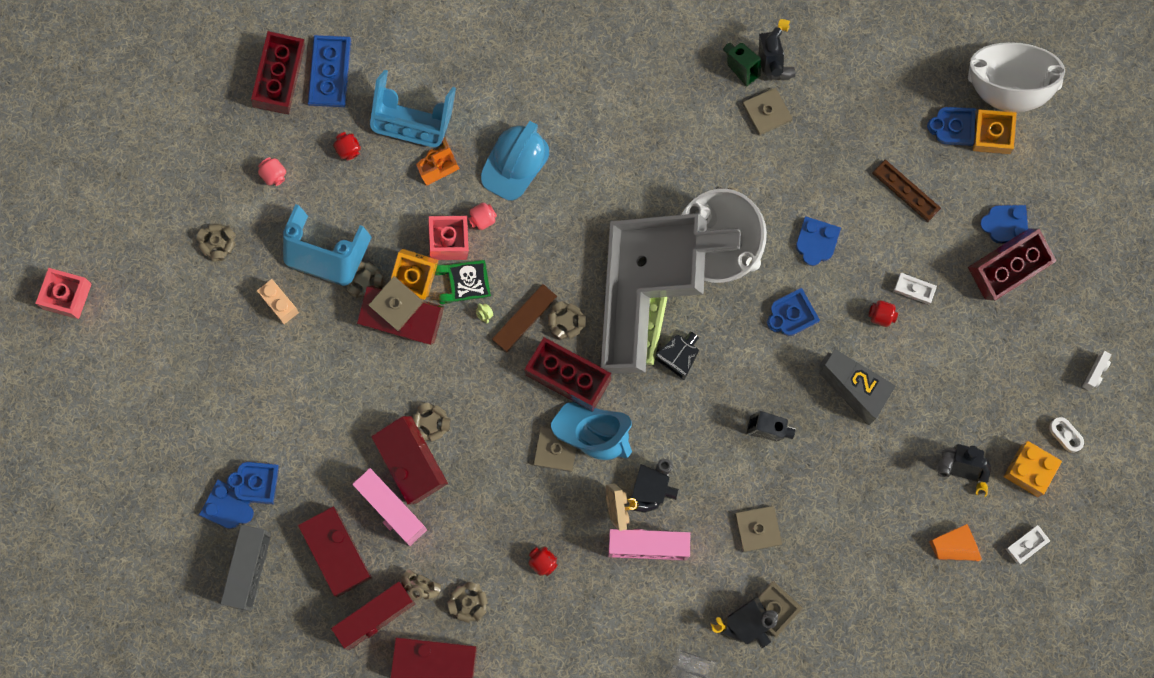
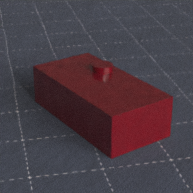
(278, 73)
(1012, 264)
(420, 327)
(568, 374)
(409, 460)
(335, 551)
(373, 616)
(432, 659)

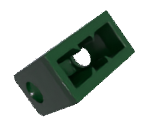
(743, 62)

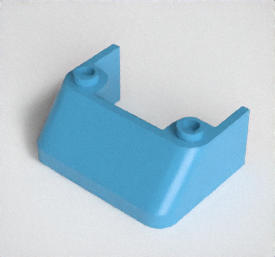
(408, 123)
(334, 266)

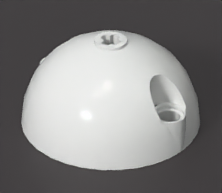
(1015, 76)
(731, 210)

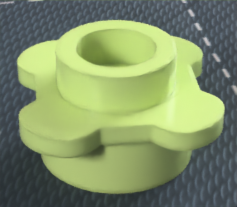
(484, 312)

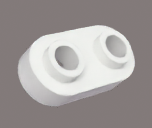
(1068, 433)

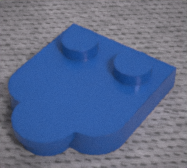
(954, 126)
(1005, 222)
(817, 241)
(792, 314)
(254, 482)
(225, 508)

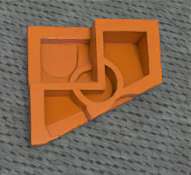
(437, 164)
(956, 545)

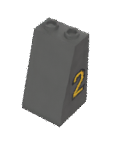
(856, 385)

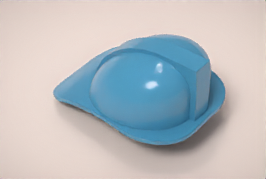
(515, 161)
(596, 433)

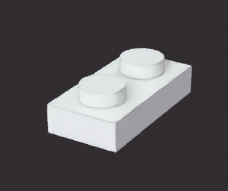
(915, 288)
(1100, 365)
(1028, 544)

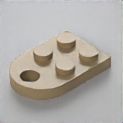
(615, 503)

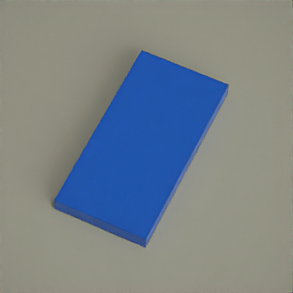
(329, 71)

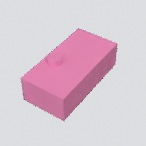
(390, 507)
(649, 544)

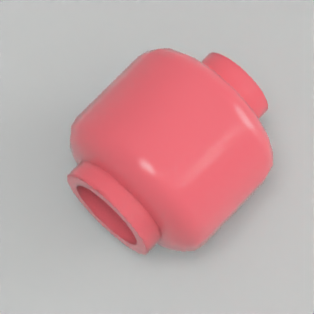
(272, 171)
(482, 216)

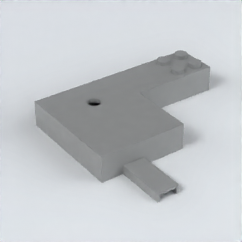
(673, 268)

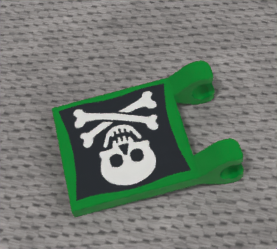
(466, 280)

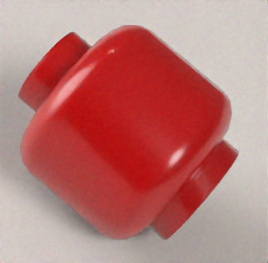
(347, 146)
(883, 313)
(542, 561)

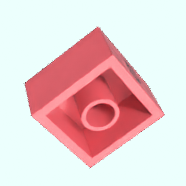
(448, 237)
(63, 293)

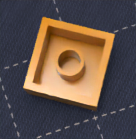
(994, 131)
(415, 272)
(1032, 469)

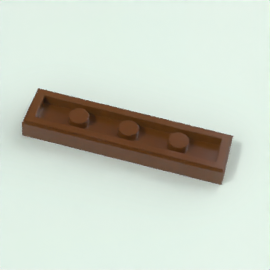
(906, 190)
(524, 318)

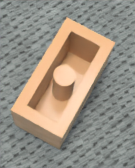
(278, 301)

